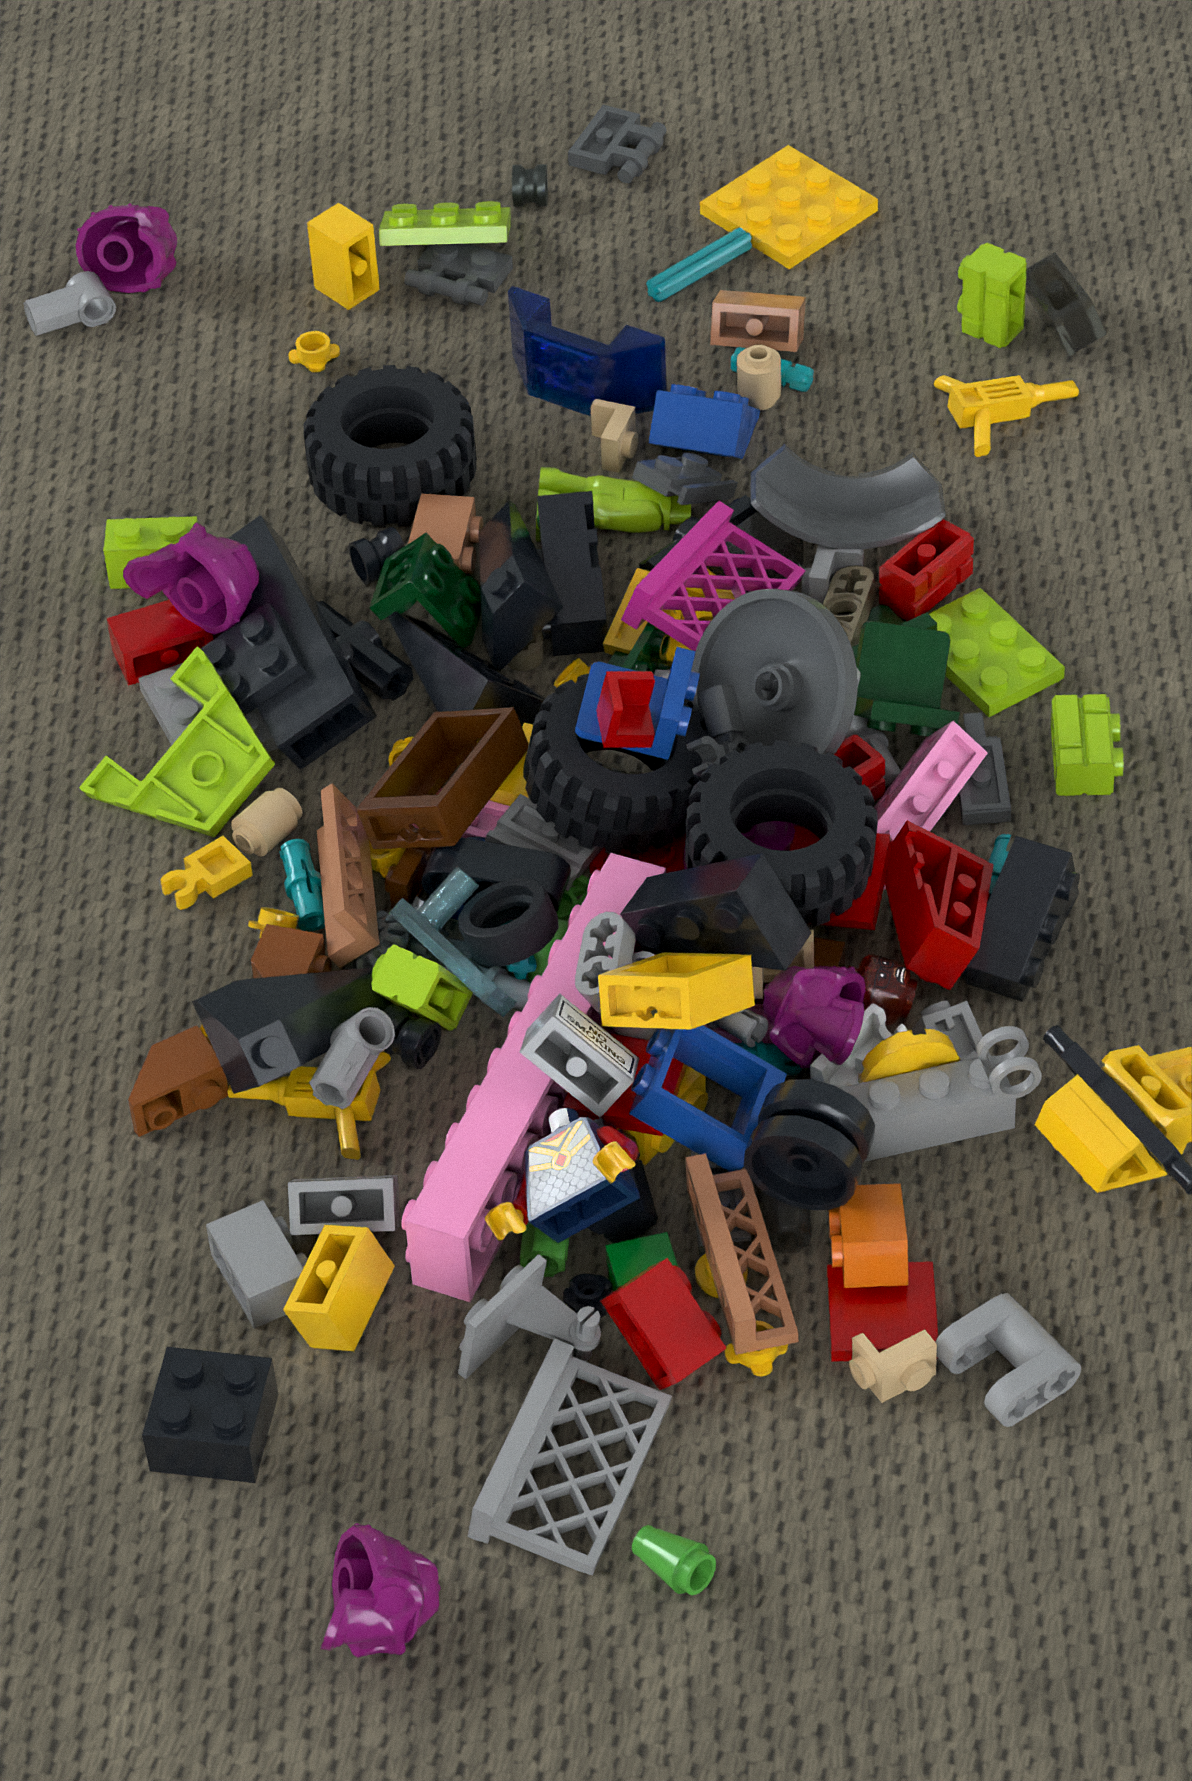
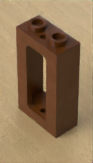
(410, 784)

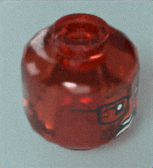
(887, 986)

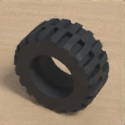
(384, 409)
(793, 788)
(598, 803)

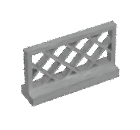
(523, 1453)

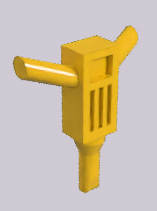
(997, 401)
(298, 1098)

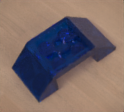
(577, 369)

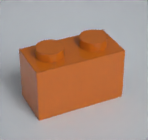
(870, 1237)

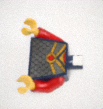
(570, 1179)

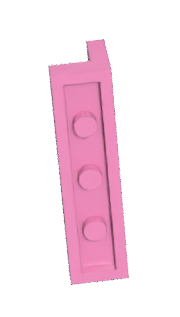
(929, 780)

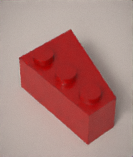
(936, 903)

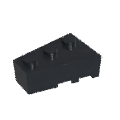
(573, 566)
(719, 910)
(1023, 918)

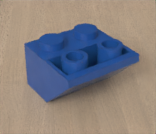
(702, 424)

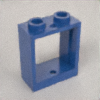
(720, 1062)

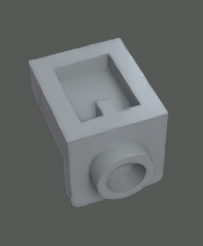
(956, 1023)

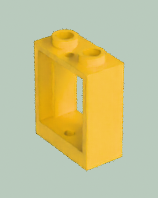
(681, 986)

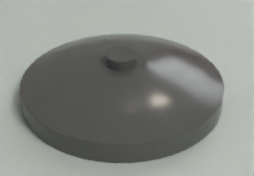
(786, 666)

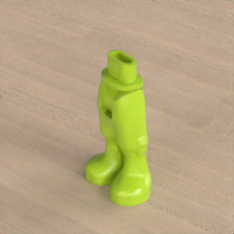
(617, 502)

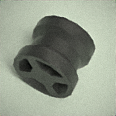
(529, 185)

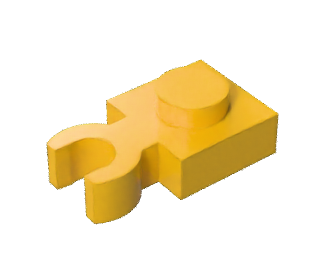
(209, 869)

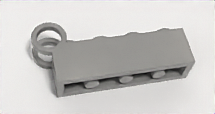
(948, 1099)

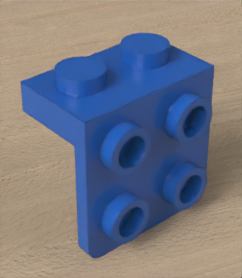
(665, 705)

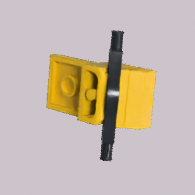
(1121, 1118)

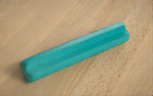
(699, 264)

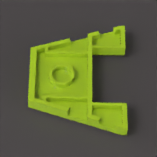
(204, 770)

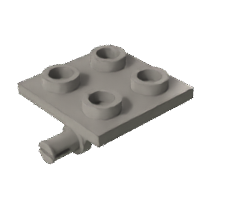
(527, 1306)

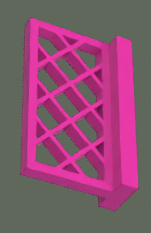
(686, 568)

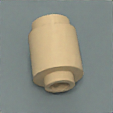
(759, 376)
(266, 822)

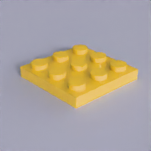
(789, 206)

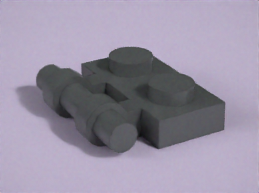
(606, 142)
(459, 272)

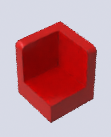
(625, 709)

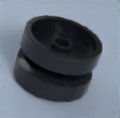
(809, 1144)

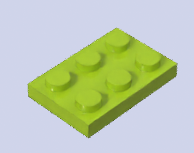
(445, 224)
(993, 654)

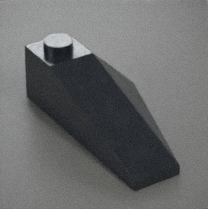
(514, 587)
(457, 677)
(280, 1021)

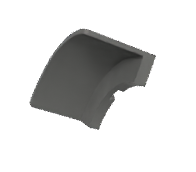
(847, 510)

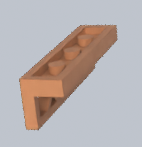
(346, 880)
(730, 1262)

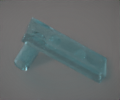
(426, 926)

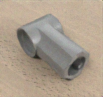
(81, 300)
(351, 1056)

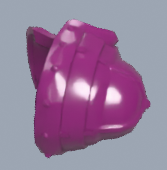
(128, 247)
(201, 576)
(815, 1012)
(379, 1593)

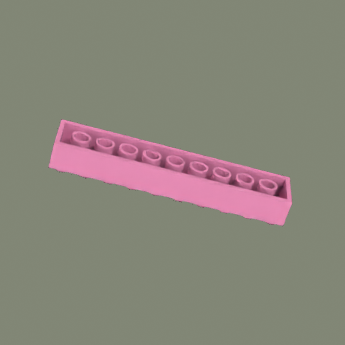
(504, 1115)

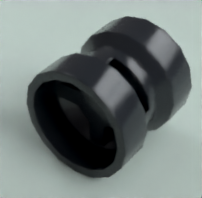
(370, 556)
(414, 1038)

